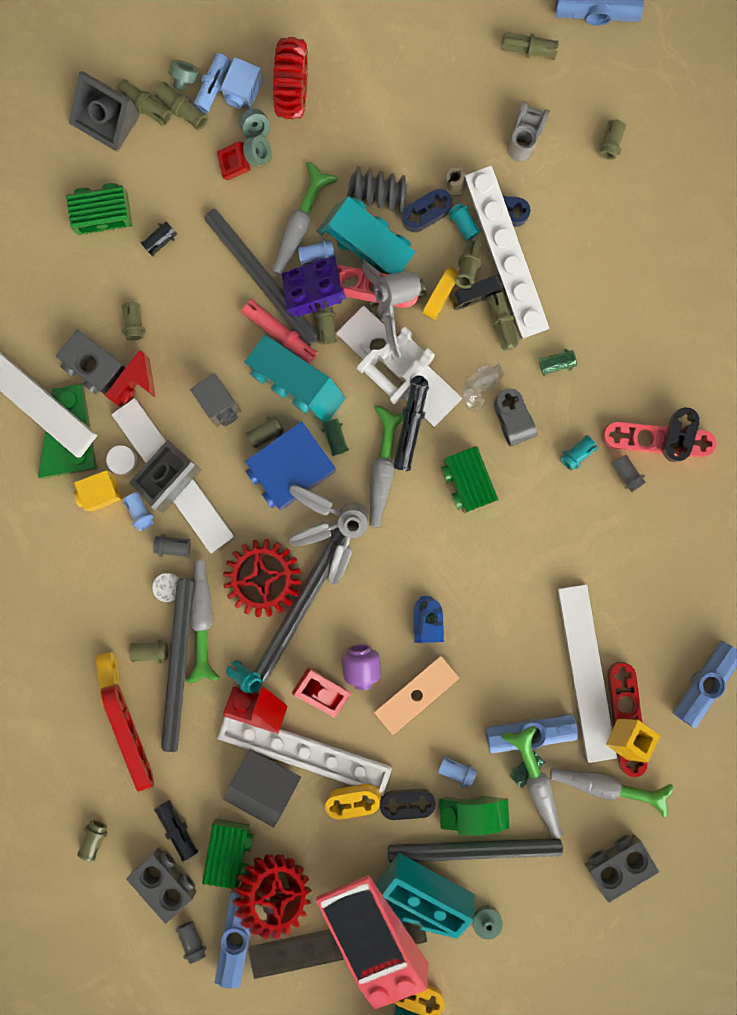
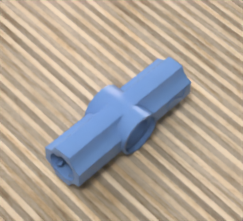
(600, 11)
(697, 701)
(550, 731)
(232, 955)

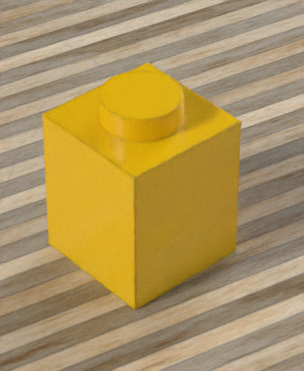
(97, 491)
(633, 740)

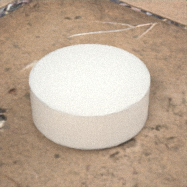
(121, 460)

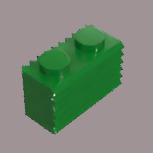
(99, 209)
(469, 479)
(226, 853)

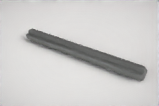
(259, 274)
(299, 608)
(177, 665)
(478, 850)

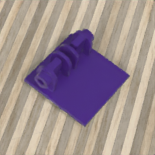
(311, 285)

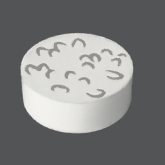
(165, 587)

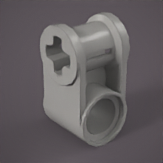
(527, 128)

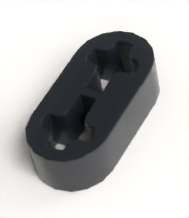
(478, 292)
(687, 436)
(407, 811)

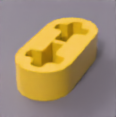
(441, 294)
(107, 670)
(353, 803)
(418, 1005)

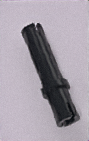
(412, 418)

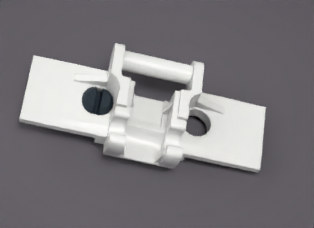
(413, 366)

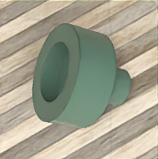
(183, 73)
(254, 123)
(257, 150)
(487, 922)

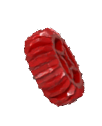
(290, 78)
(259, 565)
(278, 917)

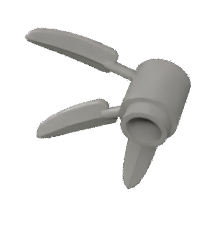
(392, 291)
(349, 529)

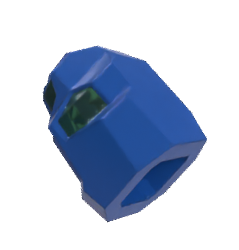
(428, 621)

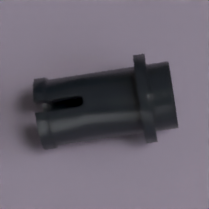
(159, 238)

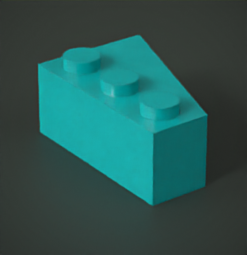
(367, 236)
(294, 378)
(426, 898)

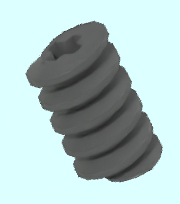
(378, 189)

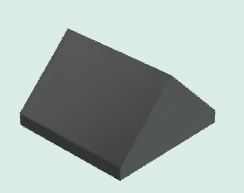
(102, 112)
(164, 476)
(261, 788)

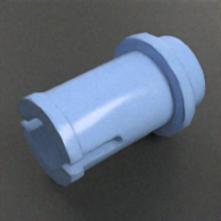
(315, 252)
(138, 512)
(457, 772)

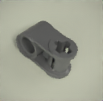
(515, 423)

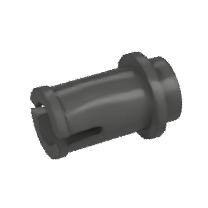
(628, 473)
(171, 546)
(191, 943)

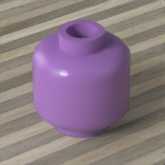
(361, 666)

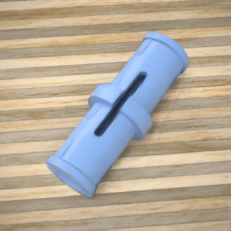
(219, 68)

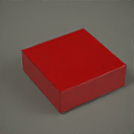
(232, 161)

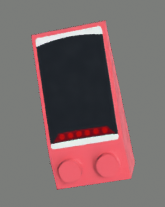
(374, 943)

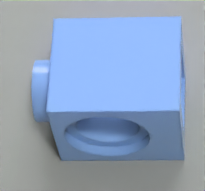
(241, 84)

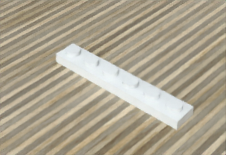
(506, 252)

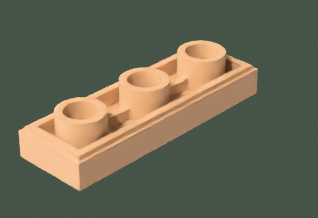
(402, 707)

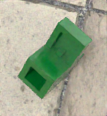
(474, 816)

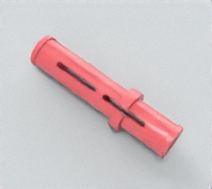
(278, 331)

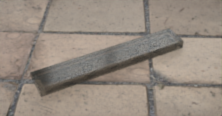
(305, 951)

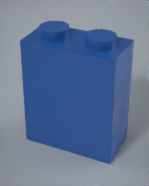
(289, 461)

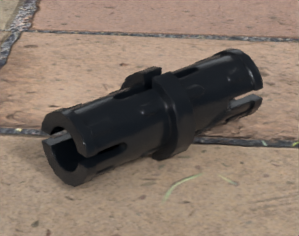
(176, 830)

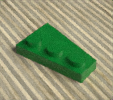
(57, 459)

